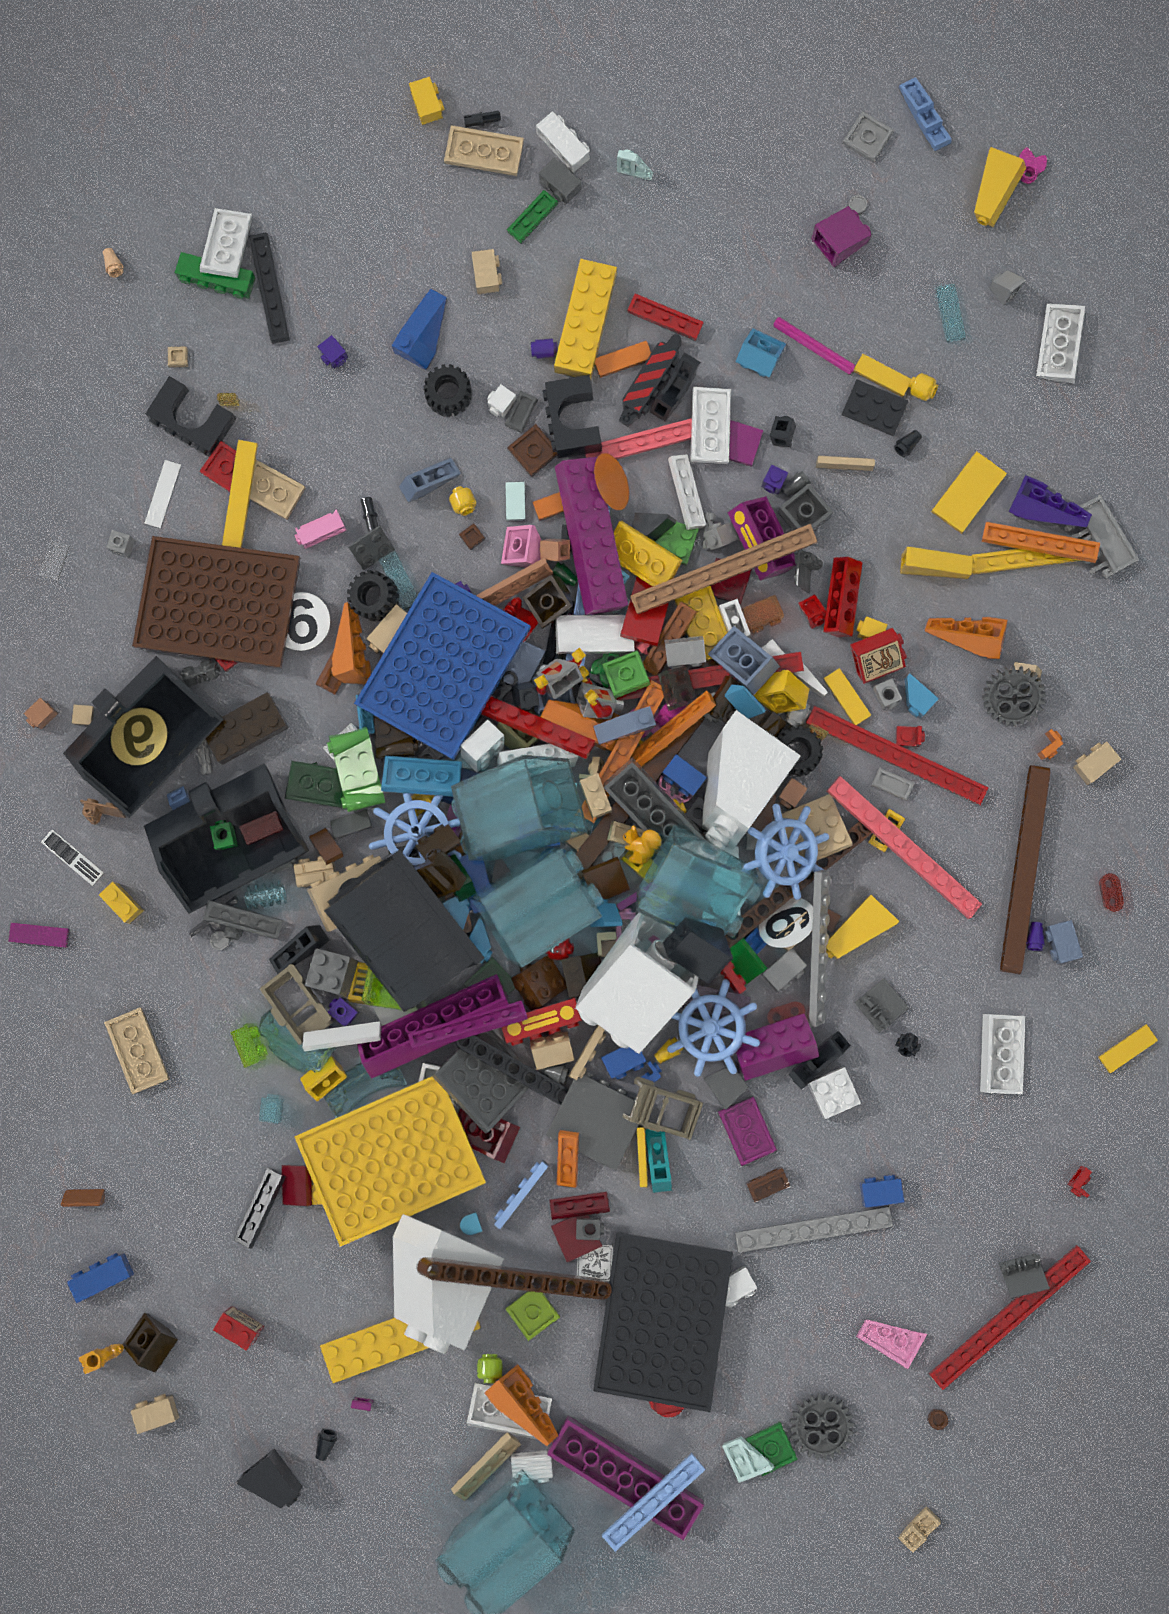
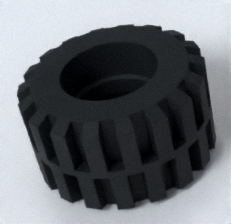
(442, 376)
(360, 588)
(811, 742)

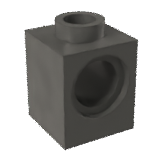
(581, 1234)

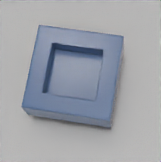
(178, 798)

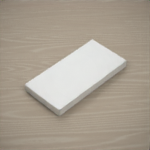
(226, 243)
(710, 425)

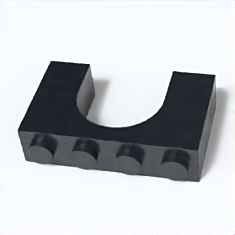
(205, 437)
(570, 441)

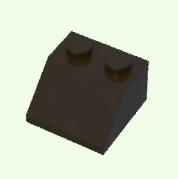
(549, 600)
(443, 839)
(578, 972)
(149, 1343)

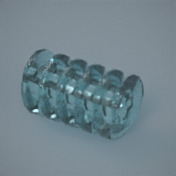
(265, 895)

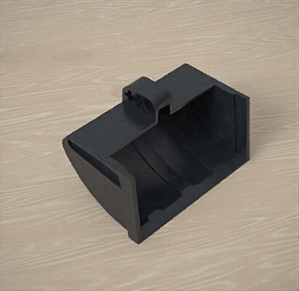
(187, 725)
(186, 849)
(402, 930)

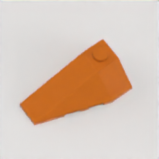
(979, 636)
(348, 655)

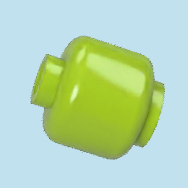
(489, 1368)

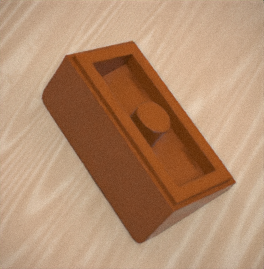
(327, 680)
(83, 1197)

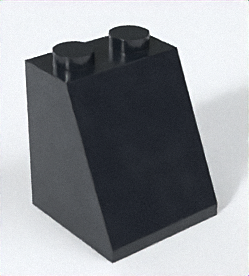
(698, 948)
(271, 1480)

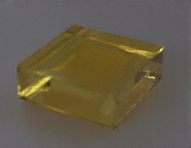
(228, 399)
(821, 733)

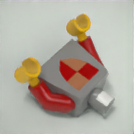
(559, 675)
(596, 700)

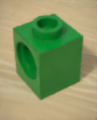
(230, 841)

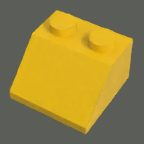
(783, 693)

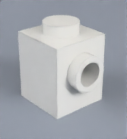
(501, 401)

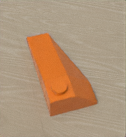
(570, 717)
(517, 1401)

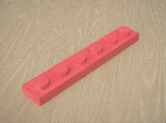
(646, 440)

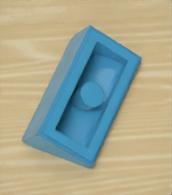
(744, 701)
(365, 719)

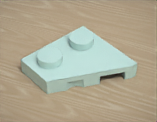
(633, 165)
(745, 1459)

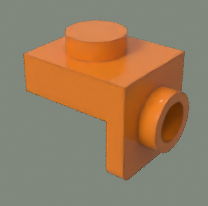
(1050, 751)

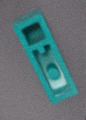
(658, 1161)

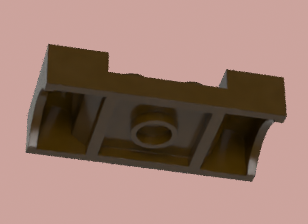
(724, 710)
(393, 741)
(441, 873)

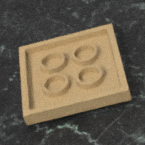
(822, 819)

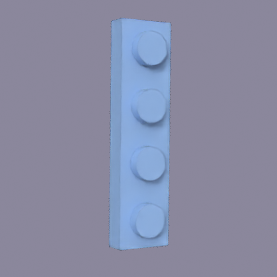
(514, 1200)

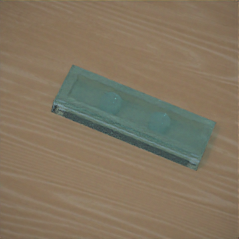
(950, 313)
(394, 570)

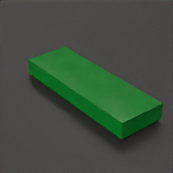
(532, 216)

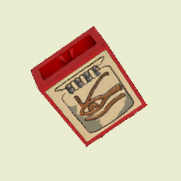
(878, 655)
(238, 1328)

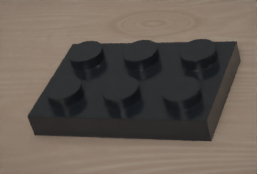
(874, 407)

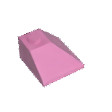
(521, 546)

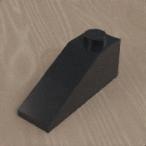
(299, 947)

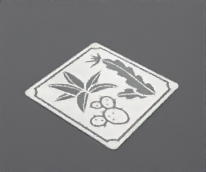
(596, 1263)

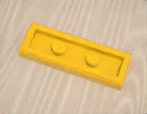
(882, 375)
(847, 697)
(1127, 1048)
(642, 1157)

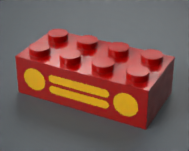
(543, 1020)

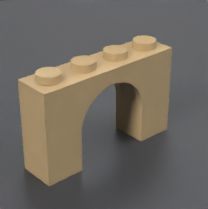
(385, 631)
(323, 891)

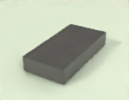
(521, 412)

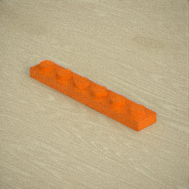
(1041, 542)
(674, 728)

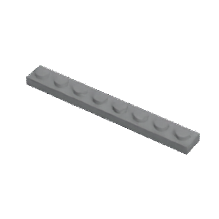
(819, 941)
(813, 1229)

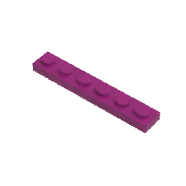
(467, 1026)

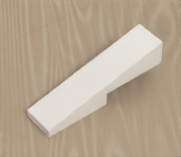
(804, 676)

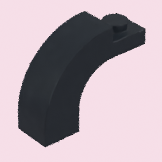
(676, 388)
(828, 1051)

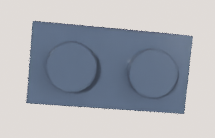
(1063, 942)

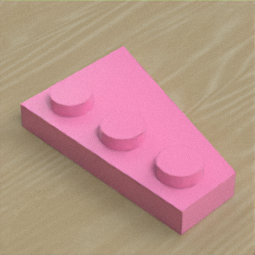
(894, 1342)

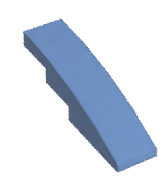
(924, 113)

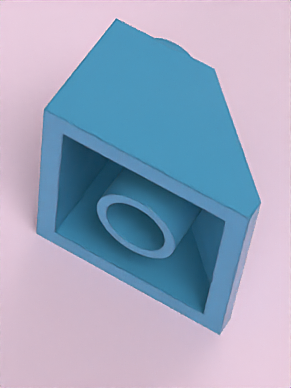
(760, 353)

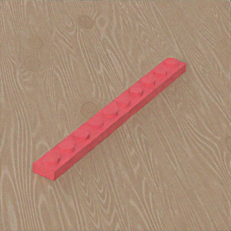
(904, 847)

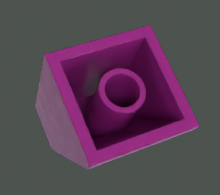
(840, 235)

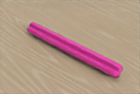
(814, 345)

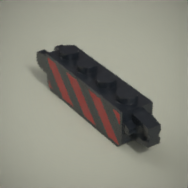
(649, 379)

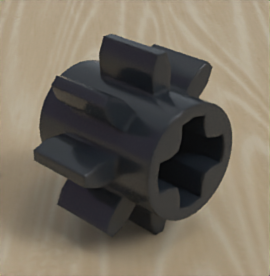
(908, 1044)

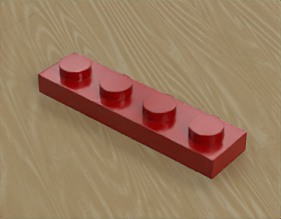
(665, 317)

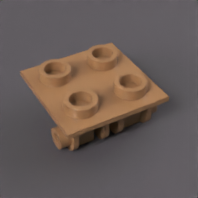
(93, 810)

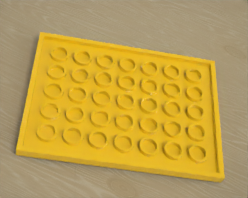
(389, 1160)

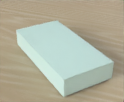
(515, 501)

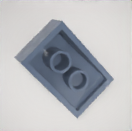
(744, 660)

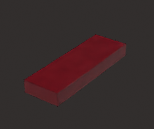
(579, 1205)

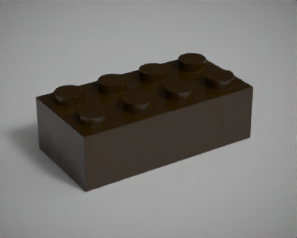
(246, 728)

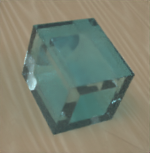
(271, 1108)

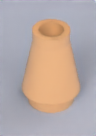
(112, 263)

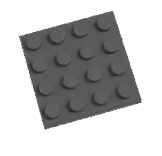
(480, 1088)

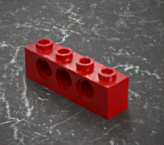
(843, 596)

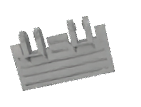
(1103, 528)

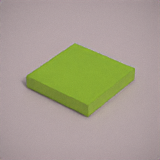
(532, 1313)

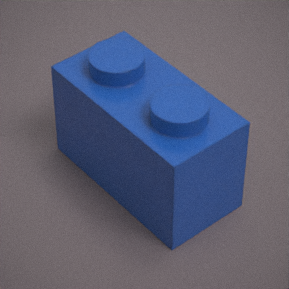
(683, 776)
(622, 1060)
(881, 1191)

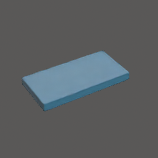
(420, 775)

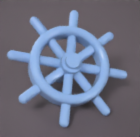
(415, 830)
(785, 851)
(713, 1028)

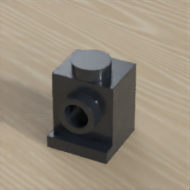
(782, 431)

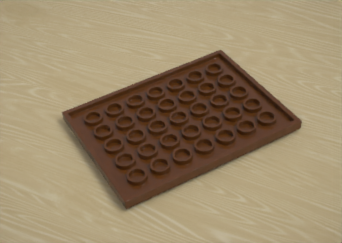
(216, 602)

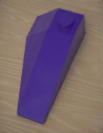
(1039, 504)

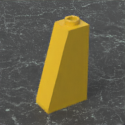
(997, 185)
(936, 563)
(861, 926)

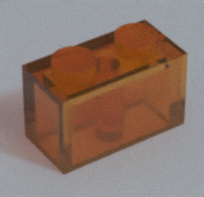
(762, 614)

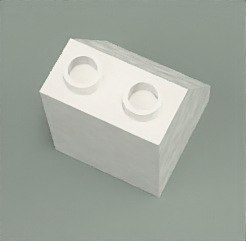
(741, 778)
(636, 986)
(436, 1310)

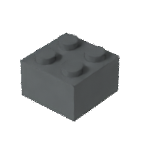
(804, 509)
(331, 972)

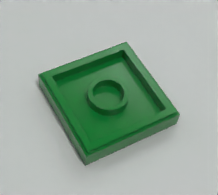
(746, 961)
(774, 1446)

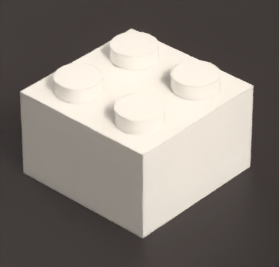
(482, 746)
(834, 1092)

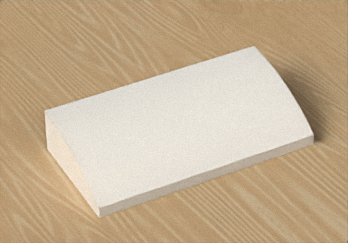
(1061, 342)
(592, 634)
(1002, 1054)
(487, 1416)

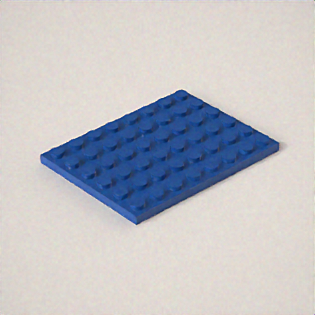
(442, 665)

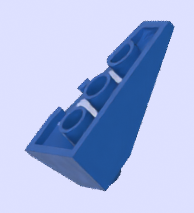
(421, 332)

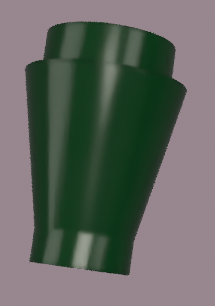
(565, 573)

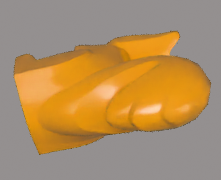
(643, 846)
(99, 1357)

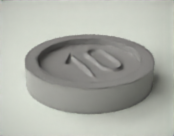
(858, 203)
(218, 940)

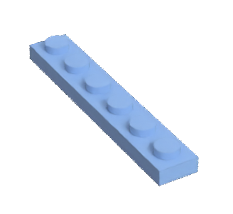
(653, 1502)

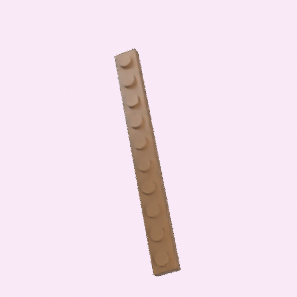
(724, 569)

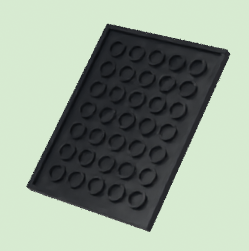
(663, 1321)

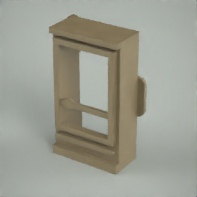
(317, 1021)
(646, 1099)

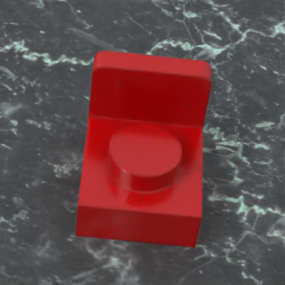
(813, 611)
(909, 736)
(1080, 1178)

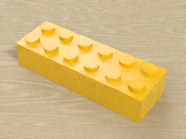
(585, 319)

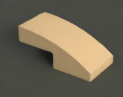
(919, 1528)

